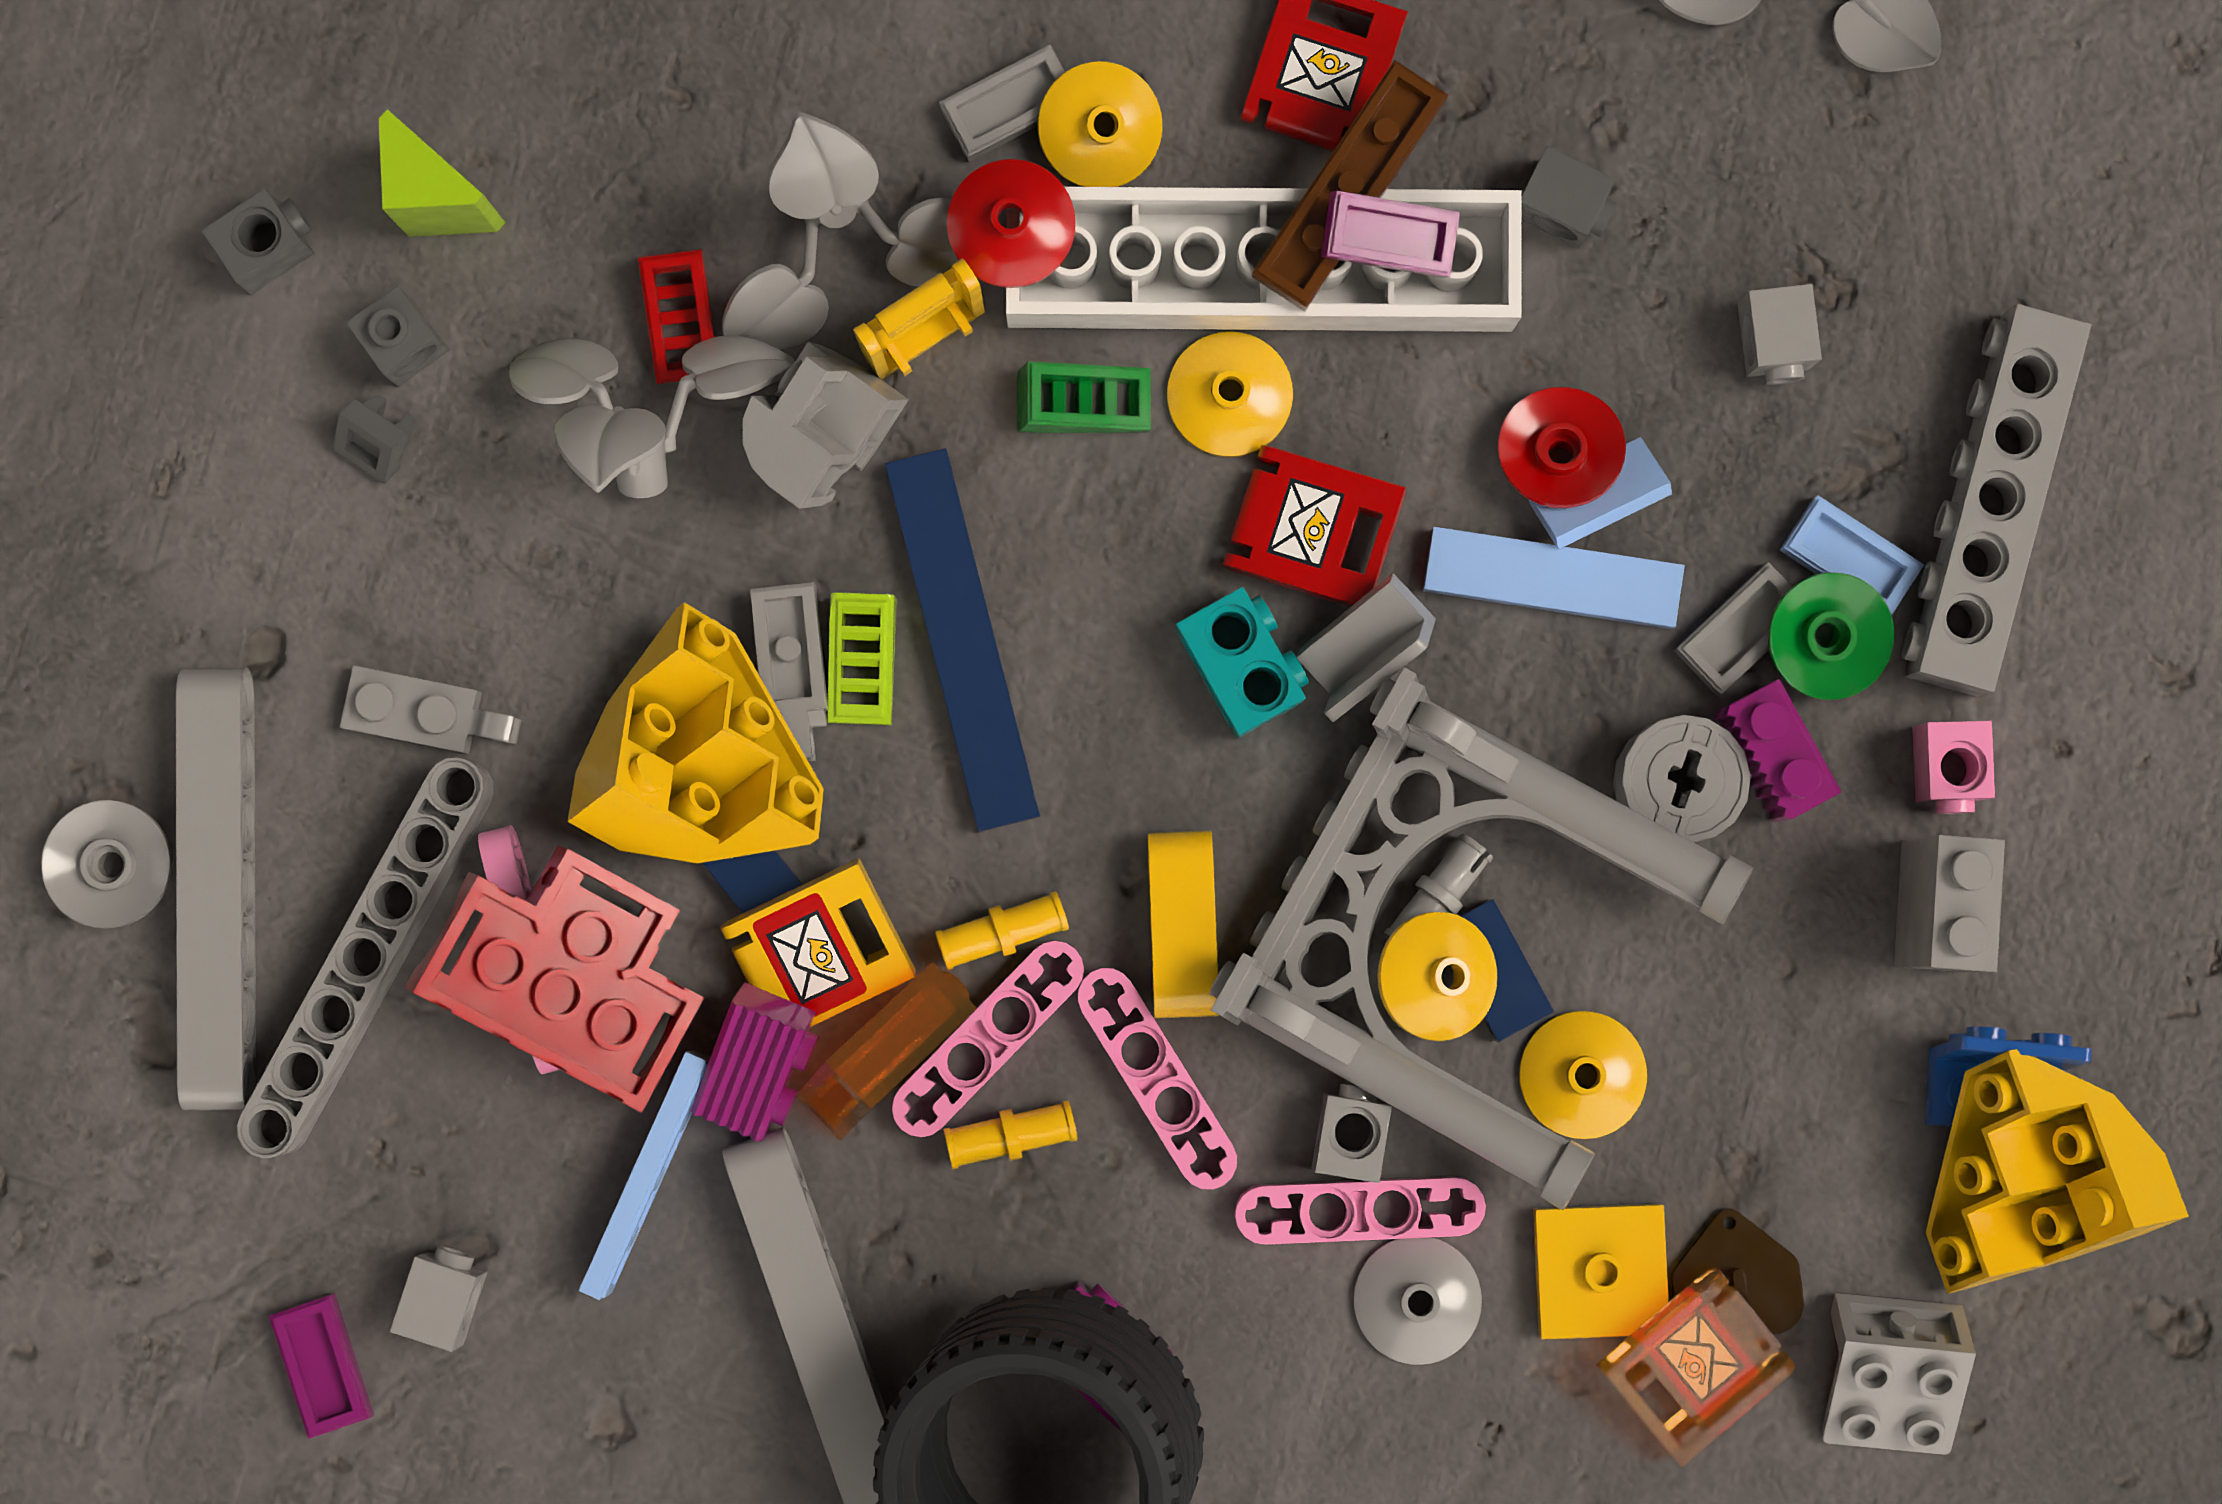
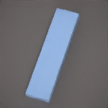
(1552, 578)
(645, 1178)

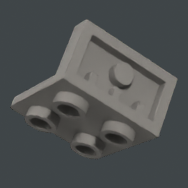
(1898, 1374)

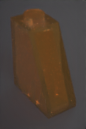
(887, 1049)

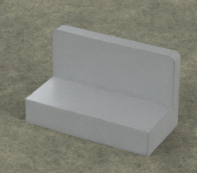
(1367, 644)

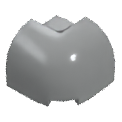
(818, 425)

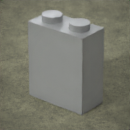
(1949, 903)

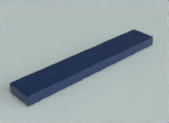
(962, 640)

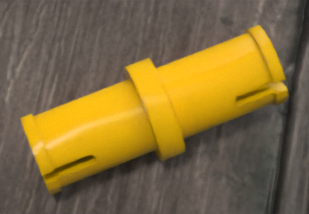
(1002, 930)
(1010, 1134)

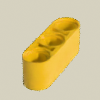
(1182, 923)

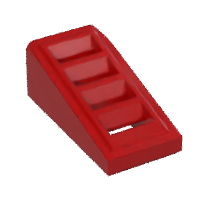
(673, 262)

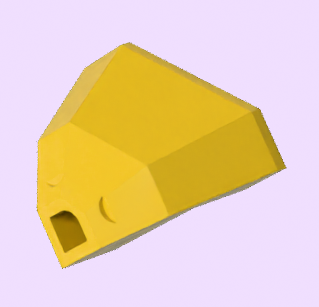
(695, 755)
(2041, 1174)

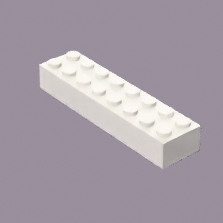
(1192, 252)

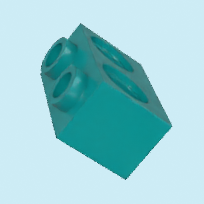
(1226, 669)

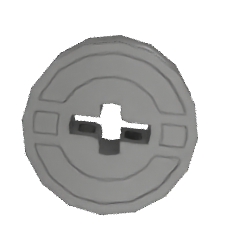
(1715, 766)

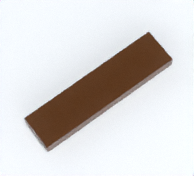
(1360, 164)

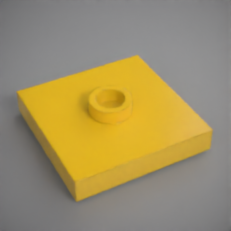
(1599, 1269)

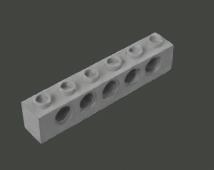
(2054, 353)

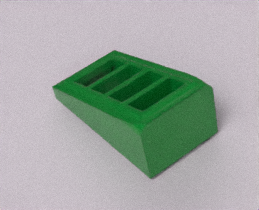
(1057, 375)

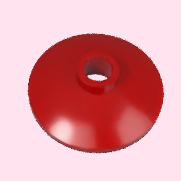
(1018, 254)
(1568, 421)

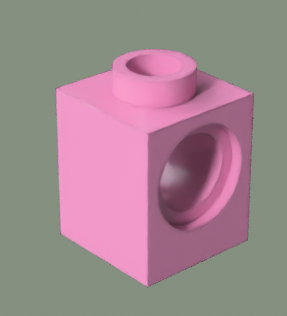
(1973, 744)

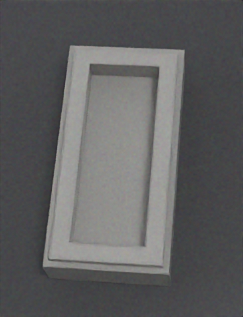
(1001, 104)
(1735, 632)

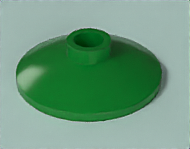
(1859, 641)

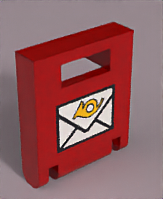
(1320, 73)
(1303, 524)

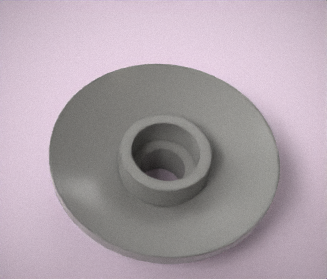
(76, 859)
(1384, 1292)

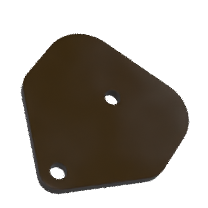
(1752, 1264)

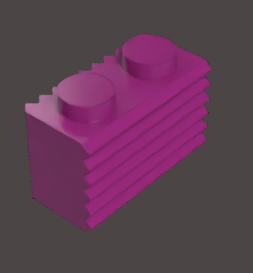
(1778, 752)
(754, 1063)

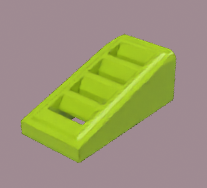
(861, 605)

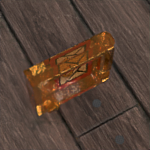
(1707, 1358)

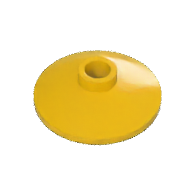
(1068, 129)
(1223, 425)
(1413, 969)
(1550, 1068)

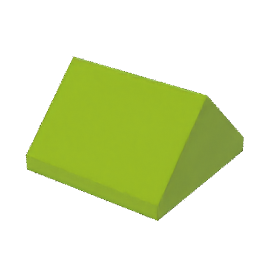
(425, 191)

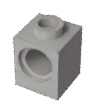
(1779, 333)
(1358, 1163)
(439, 1298)

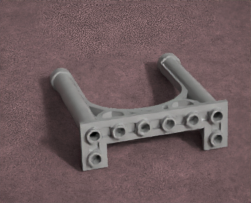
(1529, 793)

